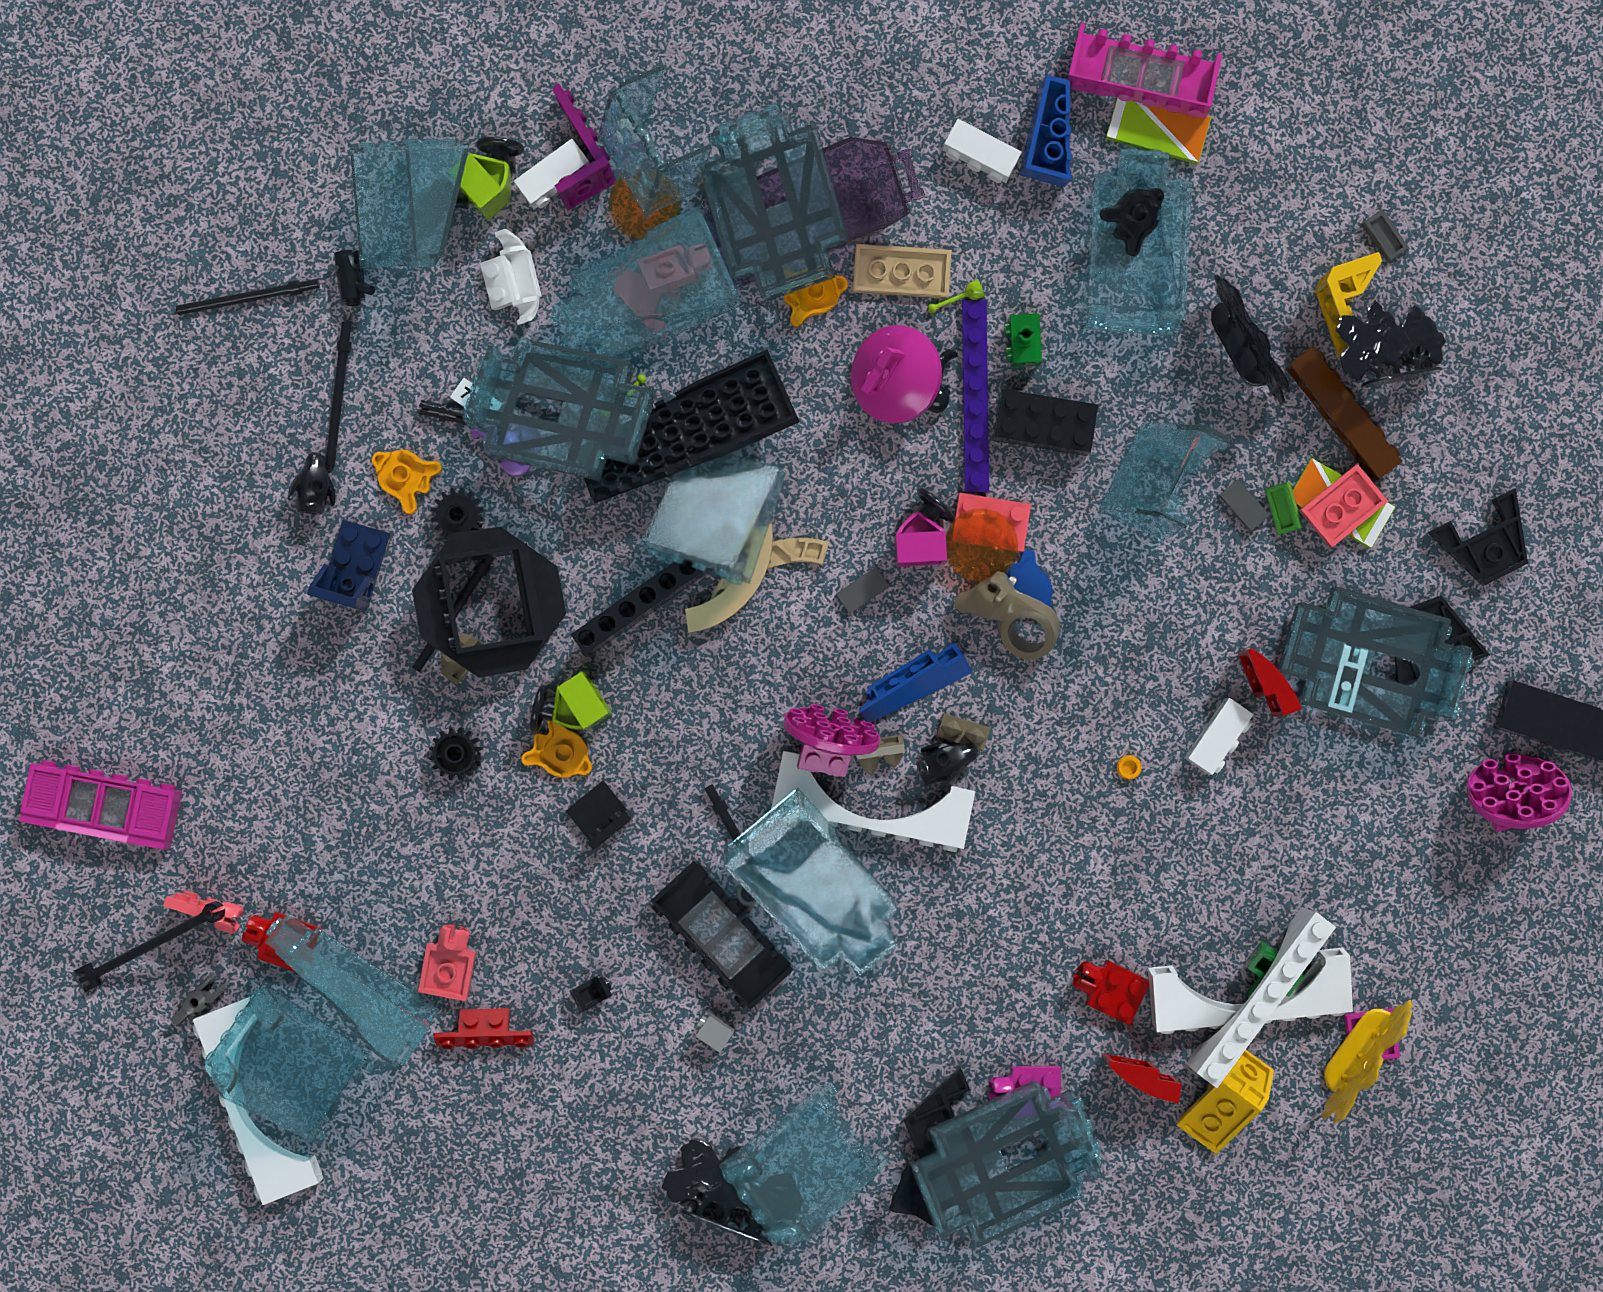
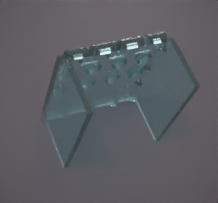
(633, 151)

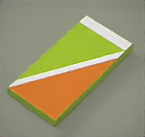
(1158, 129)
(1316, 479)

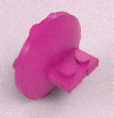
(896, 374)
(829, 743)
(1521, 795)

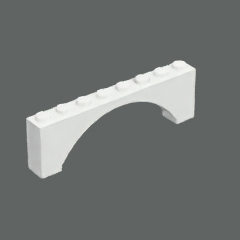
(941, 823)
(1301, 943)
(1321, 992)
(273, 1168)

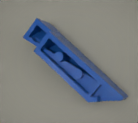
(914, 681)

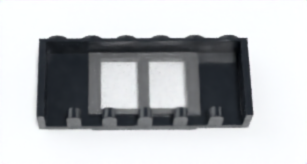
(721, 935)

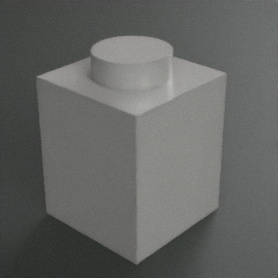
(714, 1032)

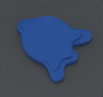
(1031, 579)

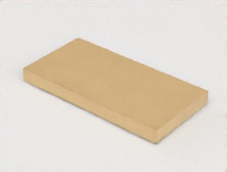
(902, 271)

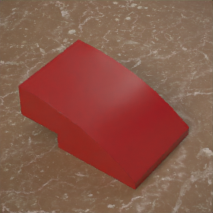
(1269, 683)
(1145, 1077)

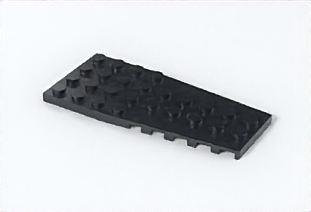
(704, 424)

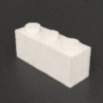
(981, 151)
(539, 181)
(1219, 736)

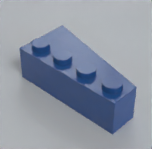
(1048, 140)

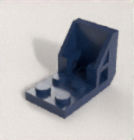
(352, 567)

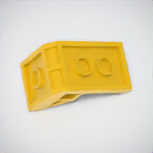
(1340, 287)
(1231, 1106)

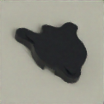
(1135, 217)

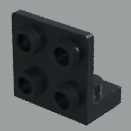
(599, 814)
(908, 1197)

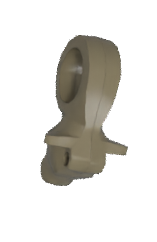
(1001, 602)

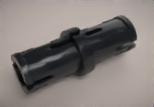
(442, 412)

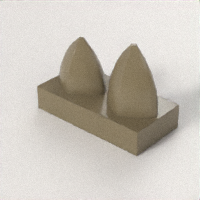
(451, 669)
(963, 731)
(889, 747)

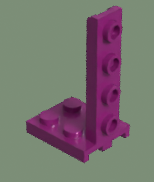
(592, 176)

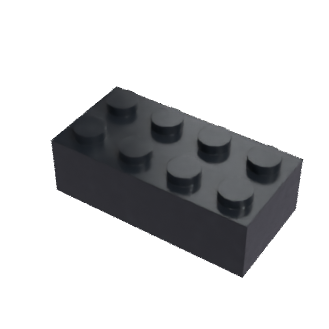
(1045, 422)

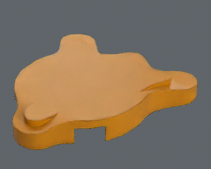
(815, 299)
(404, 475)
(559, 752)

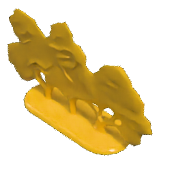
(1360, 1057)

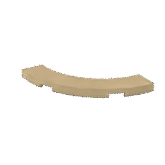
(788, 551)
(733, 597)

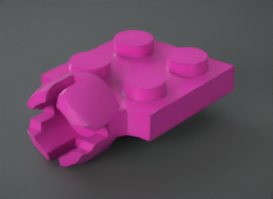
(1020, 1075)

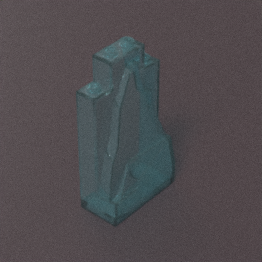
(1147, 289)
(647, 290)
(813, 885)
(382, 1009)

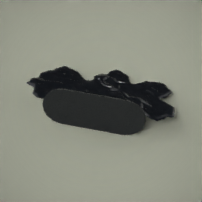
(1245, 342)
(1387, 342)
(705, 1176)

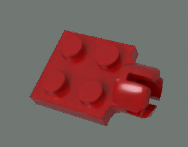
(258, 939)
(1112, 989)

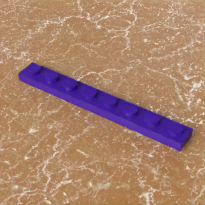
(975, 396)

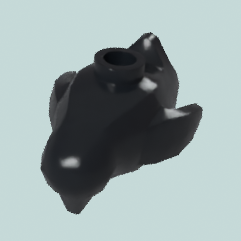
(312, 486)
(945, 763)

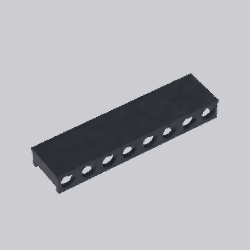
(636, 606)
(1552, 720)

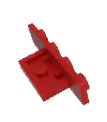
(484, 1028)

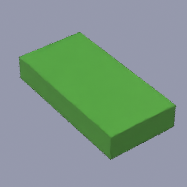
(1283, 508)

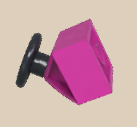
(919, 538)

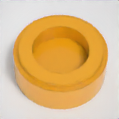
(1128, 767)

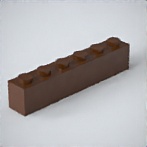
(1344, 414)

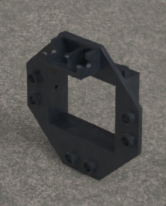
(538, 590)

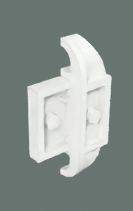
(512, 278)

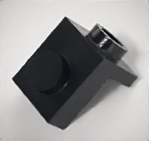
(591, 992)

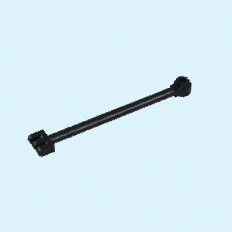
(93, 974)

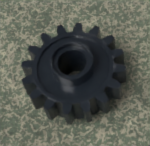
(455, 501)
(443, 750)

